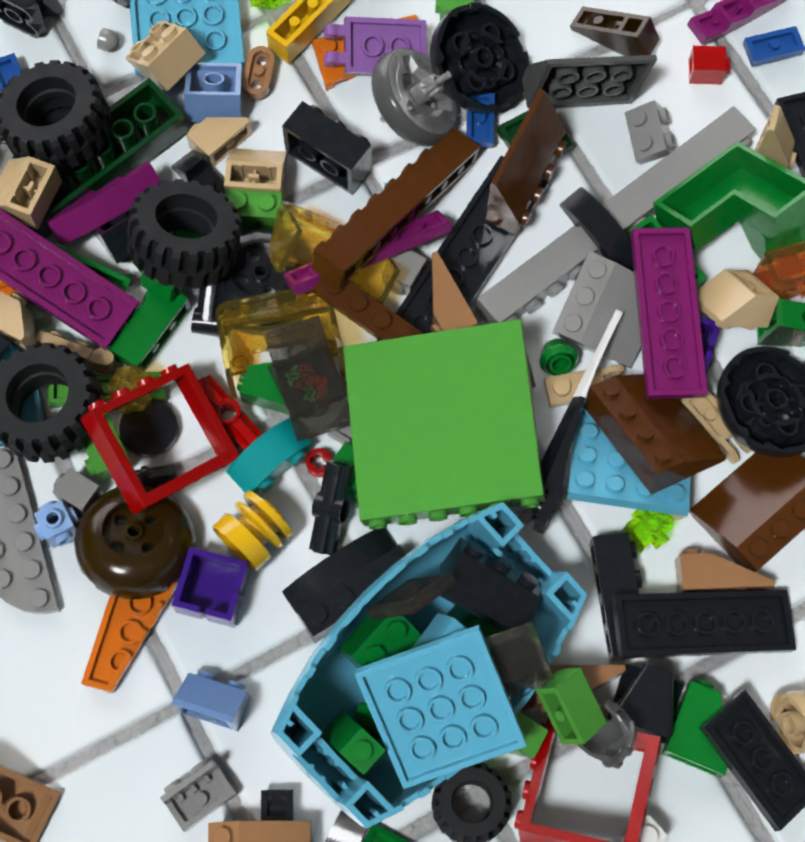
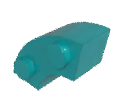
(268, 458)

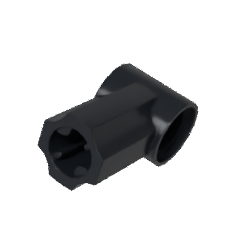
(204, 315)

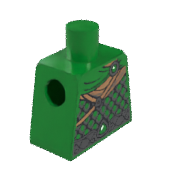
(785, 327)

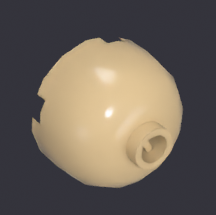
(790, 716)

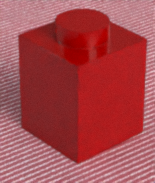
(708, 65)

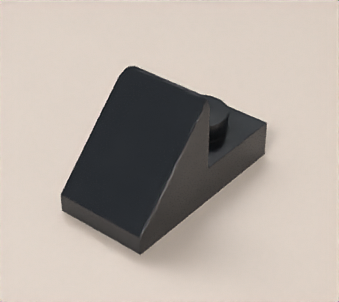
(197, 168)

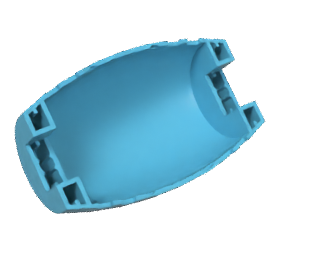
(329, 681)

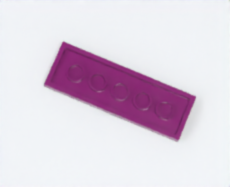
(61, 284)
(668, 313)

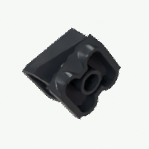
(29, 14)
(649, 699)

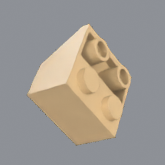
(165, 54)
(256, 170)
(28, 189)
(737, 300)

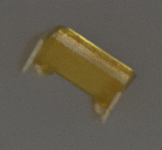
(300, 231)
(243, 336)

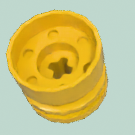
(253, 530)

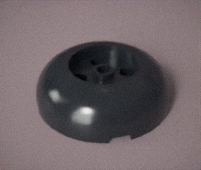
(487, 63)
(254, 242)
(764, 386)

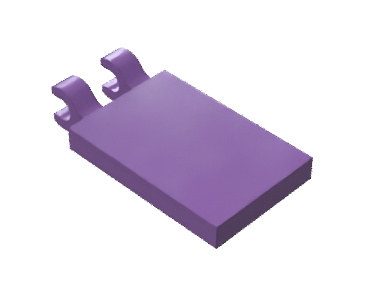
(371, 38)

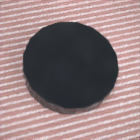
(149, 430)

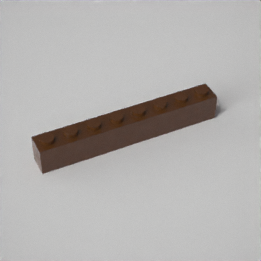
(393, 208)

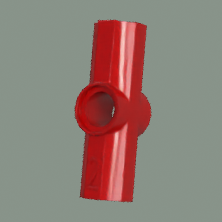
(240, 427)

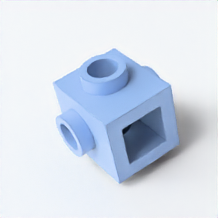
(63, 530)

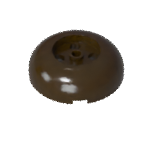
(132, 572)

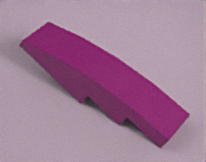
(728, 16)
(101, 205)

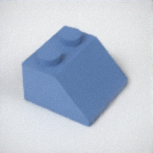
(213, 91)
(211, 700)

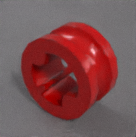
(312, 456)

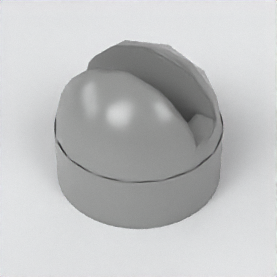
(107, 40)

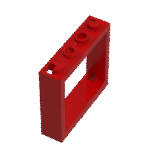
(117, 461)
(537, 833)

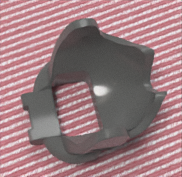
(616, 734)

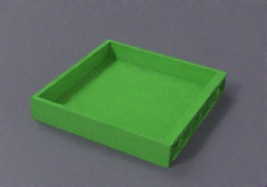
(443, 424)

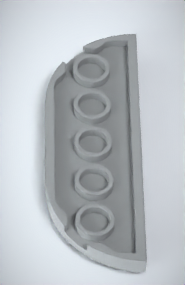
(23, 563)

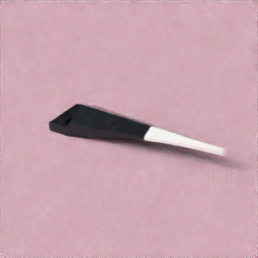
(557, 453)

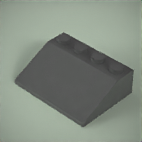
(588, 80)

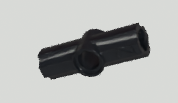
(331, 507)

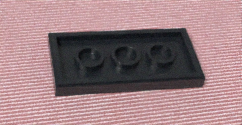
(757, 759)

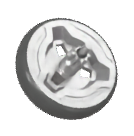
(405, 105)

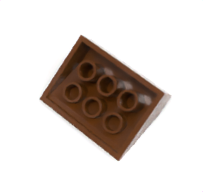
(526, 166)
(651, 435)
(756, 509)

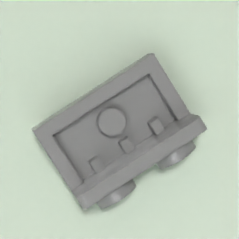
(650, 131)
(197, 794)

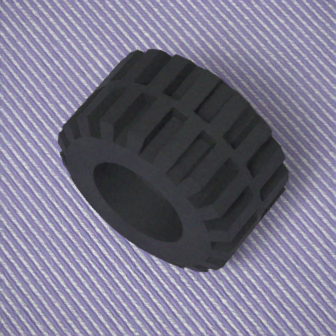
(498, 813)

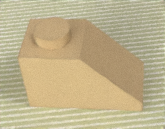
(218, 136)
(16, 321)

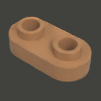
(257, 74)

